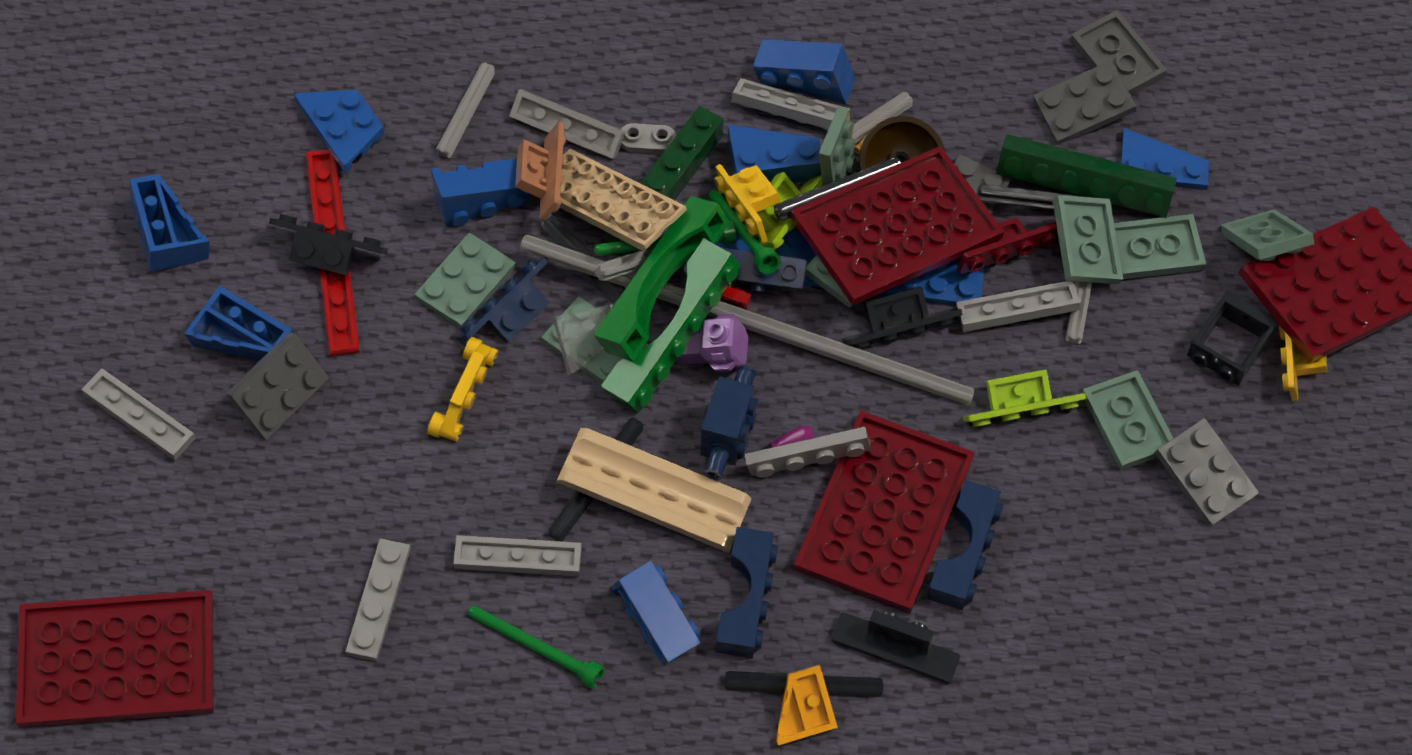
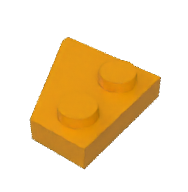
(805, 706)

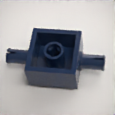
(728, 421)

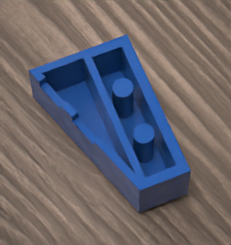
(806, 68)
(774, 153)
(476, 191)
(163, 225)
(235, 327)
(657, 612)

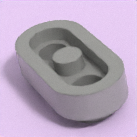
(647, 138)

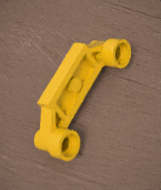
(463, 396)

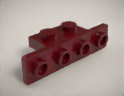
(1014, 242)

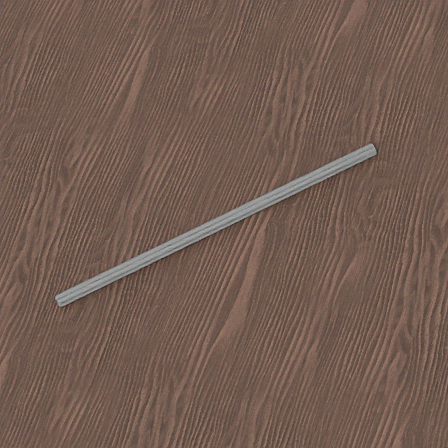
(769, 327)

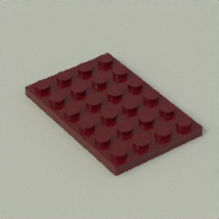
(896, 225)
(1339, 287)
(885, 513)
(115, 659)

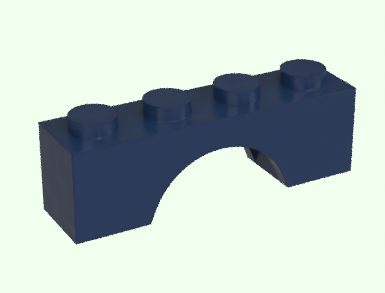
(954, 577)
(739, 627)

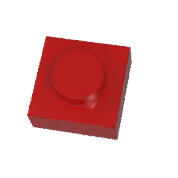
(736, 297)

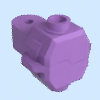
(719, 342)

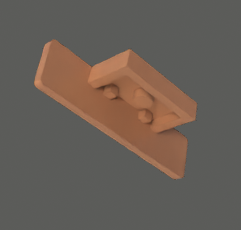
(540, 170)

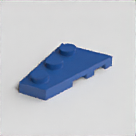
(1164, 159)

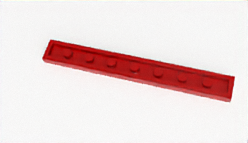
(336, 287)

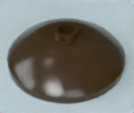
(897, 136)

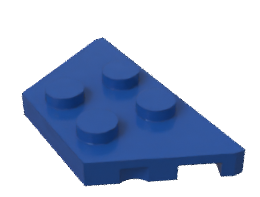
(341, 122)

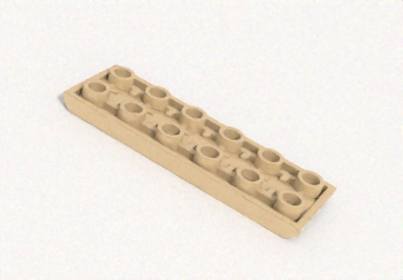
(615, 201)
(654, 489)

